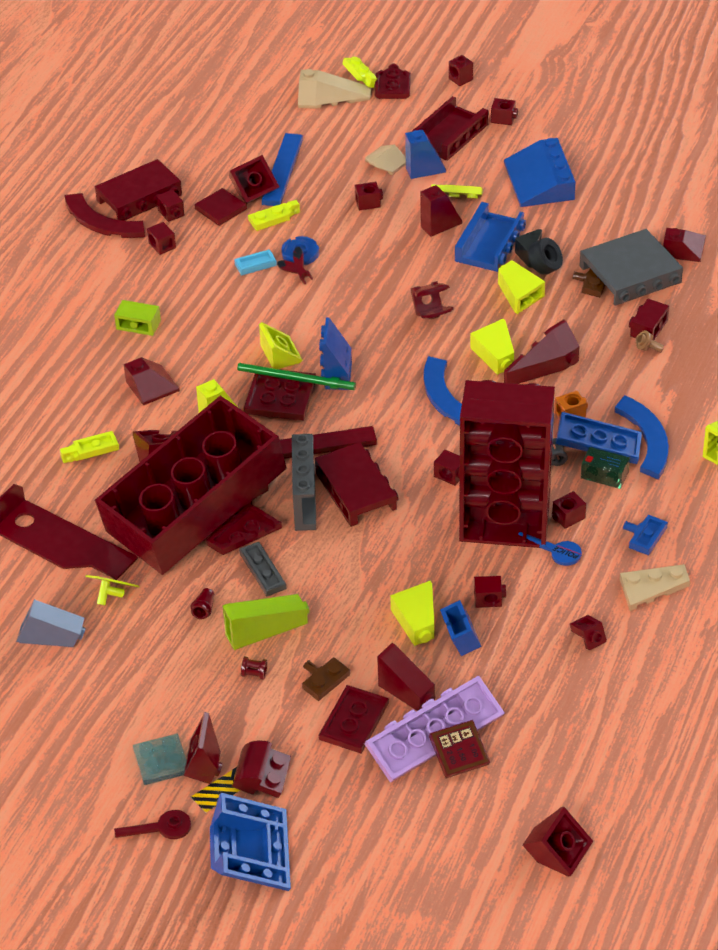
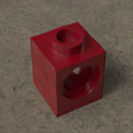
(460, 70)
(503, 111)
(368, 196)
(170, 205)
(161, 238)
(447, 467)
(568, 510)
(488, 591)

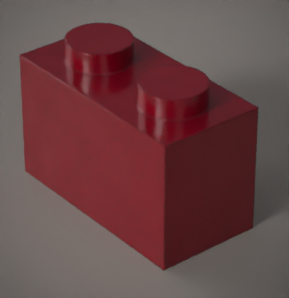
(649, 317)

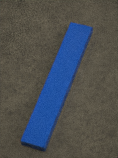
(283, 167)

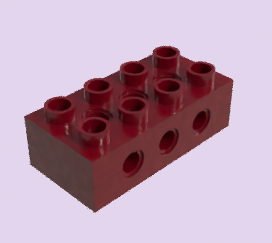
(505, 462)

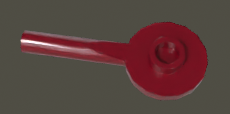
(171, 824)

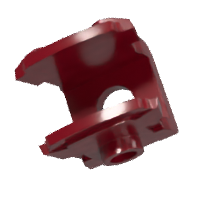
(435, 307)

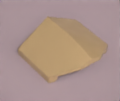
(387, 158)

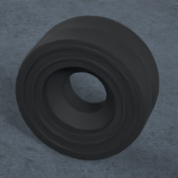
(545, 256)

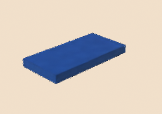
(583, 433)

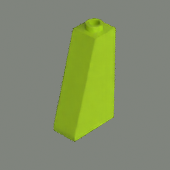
(263, 618)

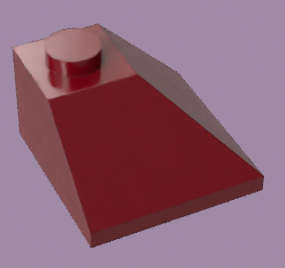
(253, 179)
(684, 244)
(148, 380)
(203, 753)
(558, 842)

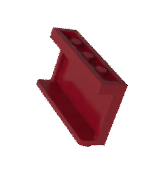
(452, 127)
(137, 189)
(354, 482)

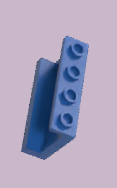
(488, 239)

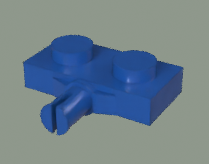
(646, 533)

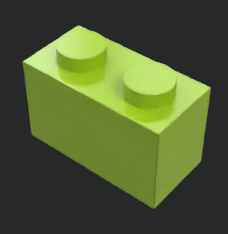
(137, 317)

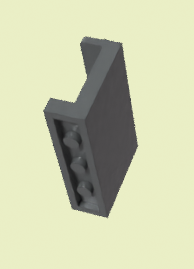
(303, 482)

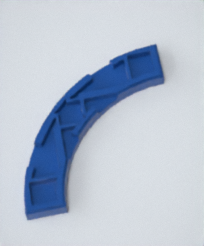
(437, 390)
(652, 432)

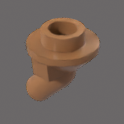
(645, 340)

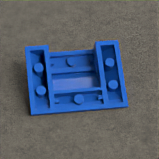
(250, 842)

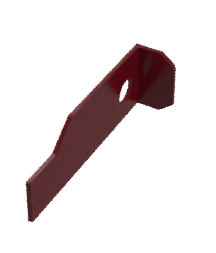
(59, 539)

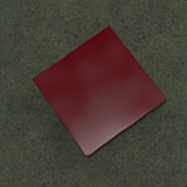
(220, 206)

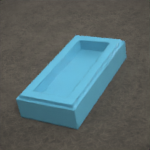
(255, 262)

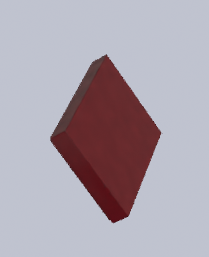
(353, 719)

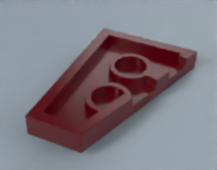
(243, 529)

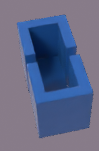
(460, 628)

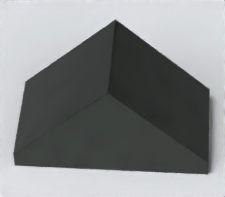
(523, 243)

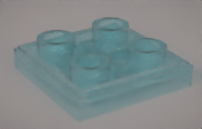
(160, 759)

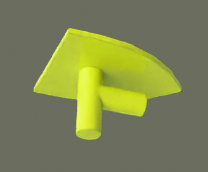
(106, 589)

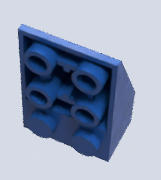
(336, 353)

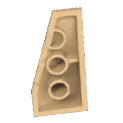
(324, 88)

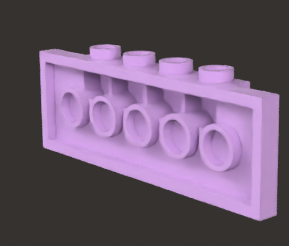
(408, 743)

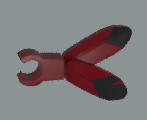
(296, 267)

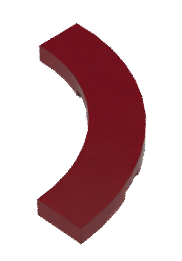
(101, 224)

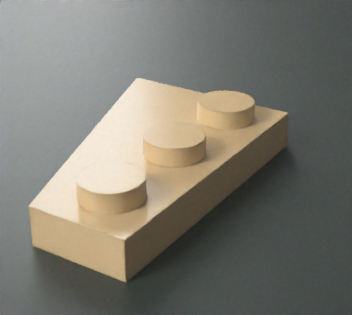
(650, 583)

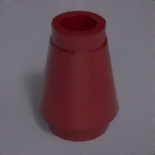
(203, 604)

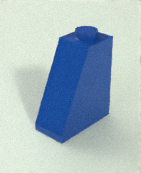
(421, 156)

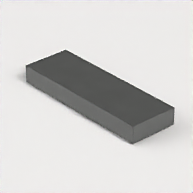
(262, 569)

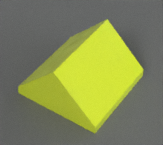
(278, 347)

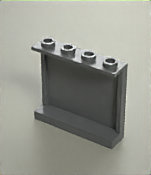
(632, 265)

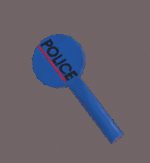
(563, 553)

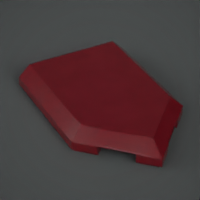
(392, 83)

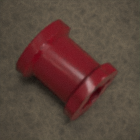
(260, 672)

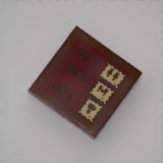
(459, 749)

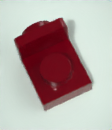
(590, 630)

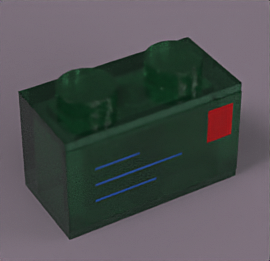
(605, 467)

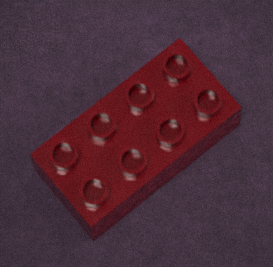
(191, 484)

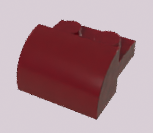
(261, 769)

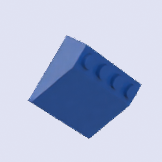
(541, 174)

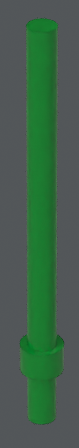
(333, 382)

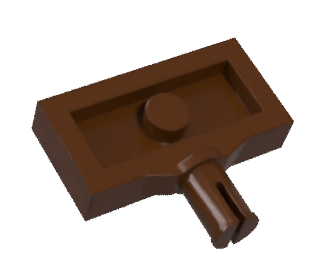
(591, 283)
(324, 678)

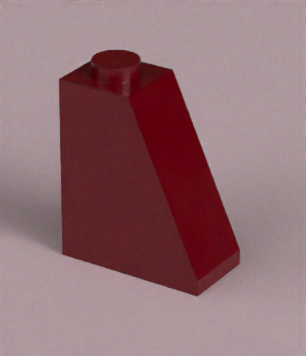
(437, 211)
(403, 678)

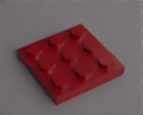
(278, 397)

